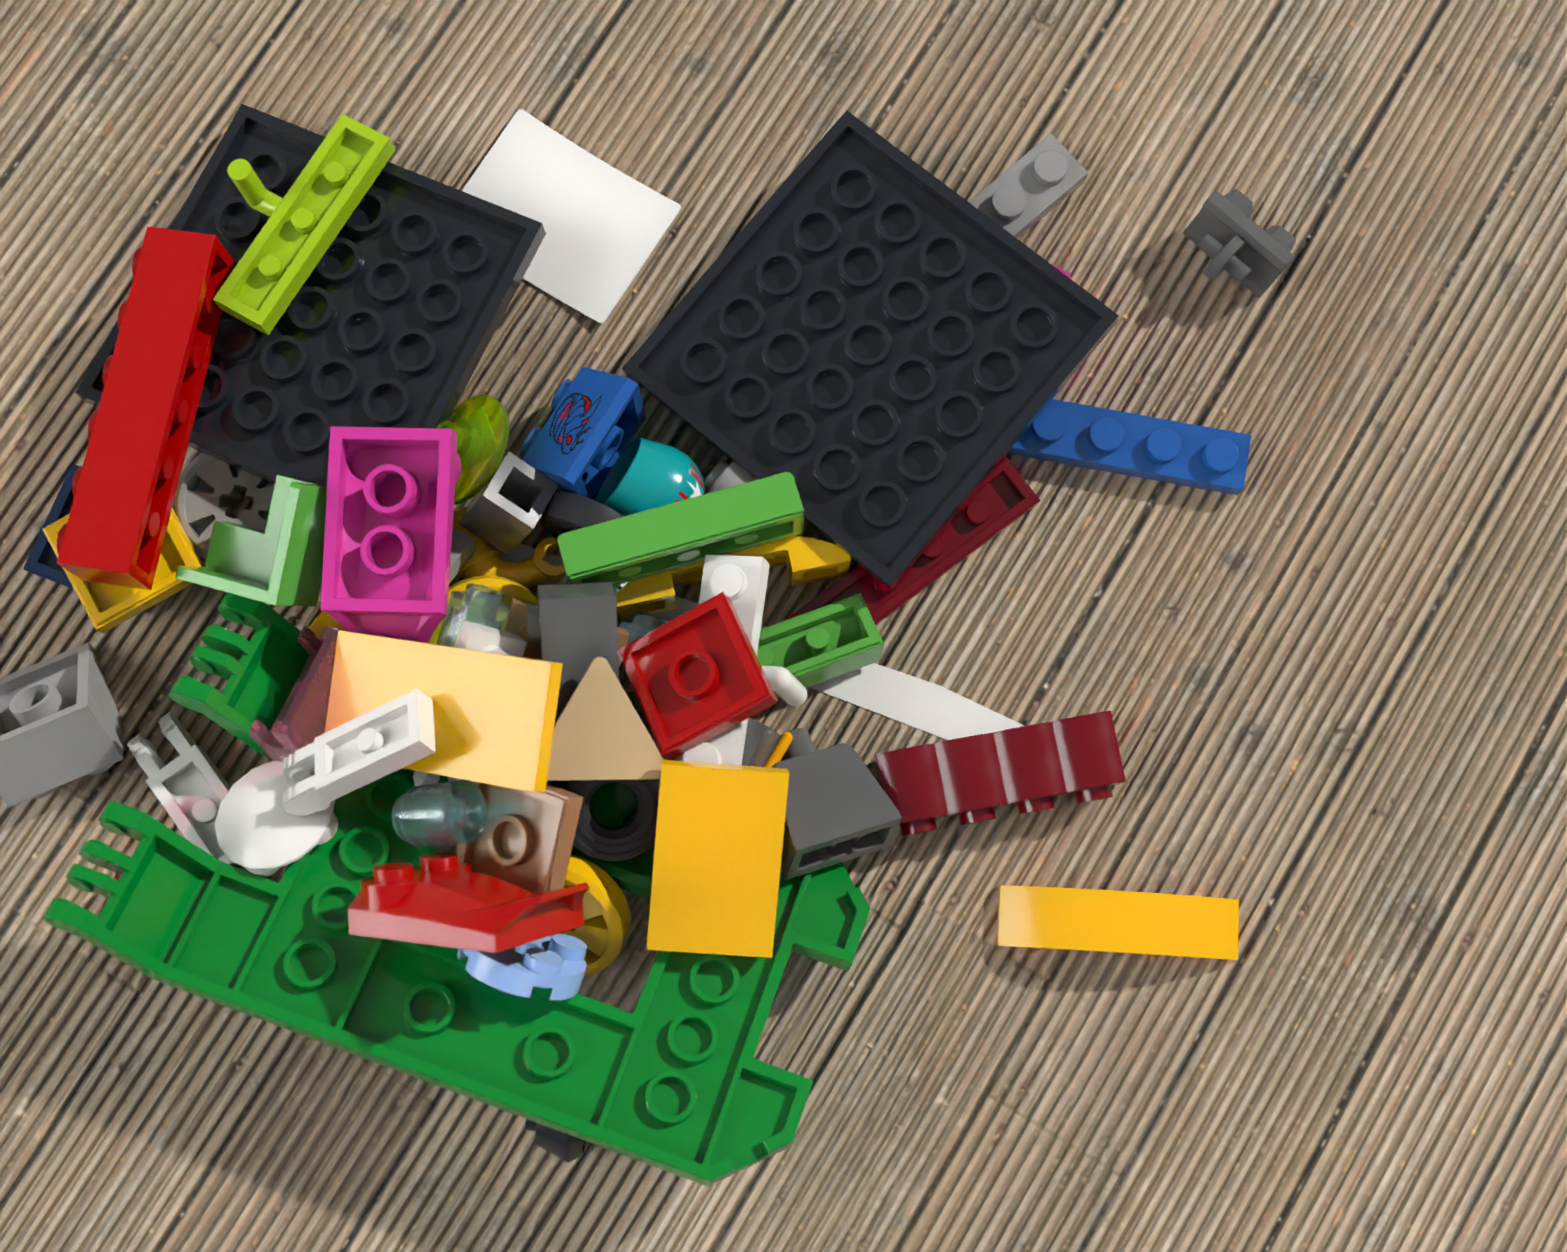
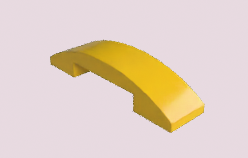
(805, 557)
(1118, 922)

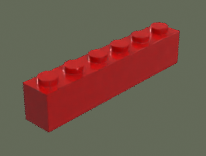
(145, 410)

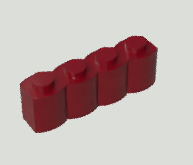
(1002, 769)

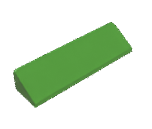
(684, 532)
(823, 642)

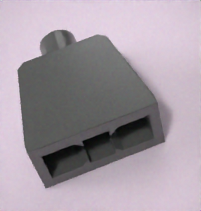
(831, 807)

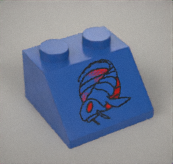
(586, 432)

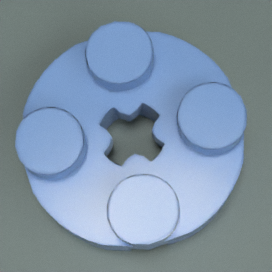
(543, 963)

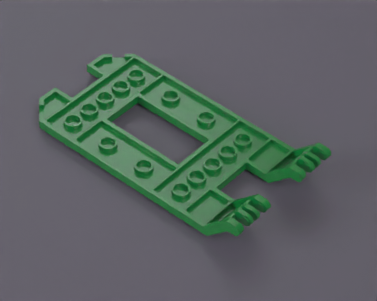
(651, 1084)

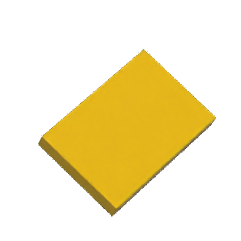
(717, 858)

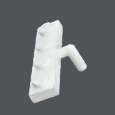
(745, 584)

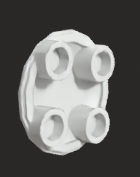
(257, 829)

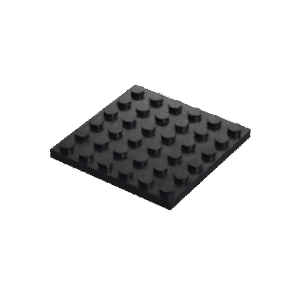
(376, 329)
(871, 346)

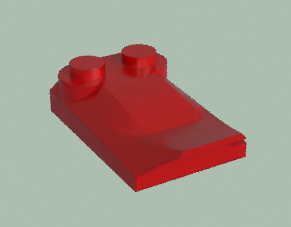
(459, 908)

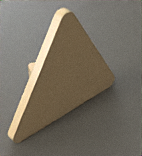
(601, 733)

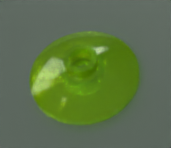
(481, 442)

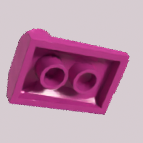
(389, 529)

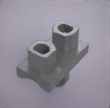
(1238, 243)

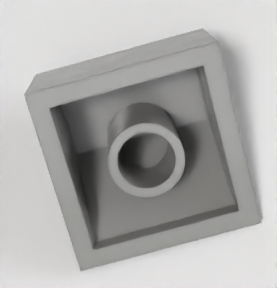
(56, 725)

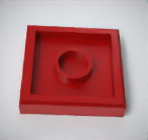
(696, 676)

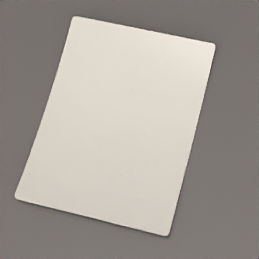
(593, 215)

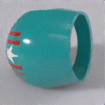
(648, 478)

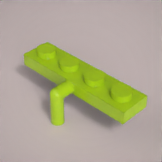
(301, 222)

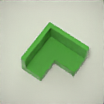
(274, 564)

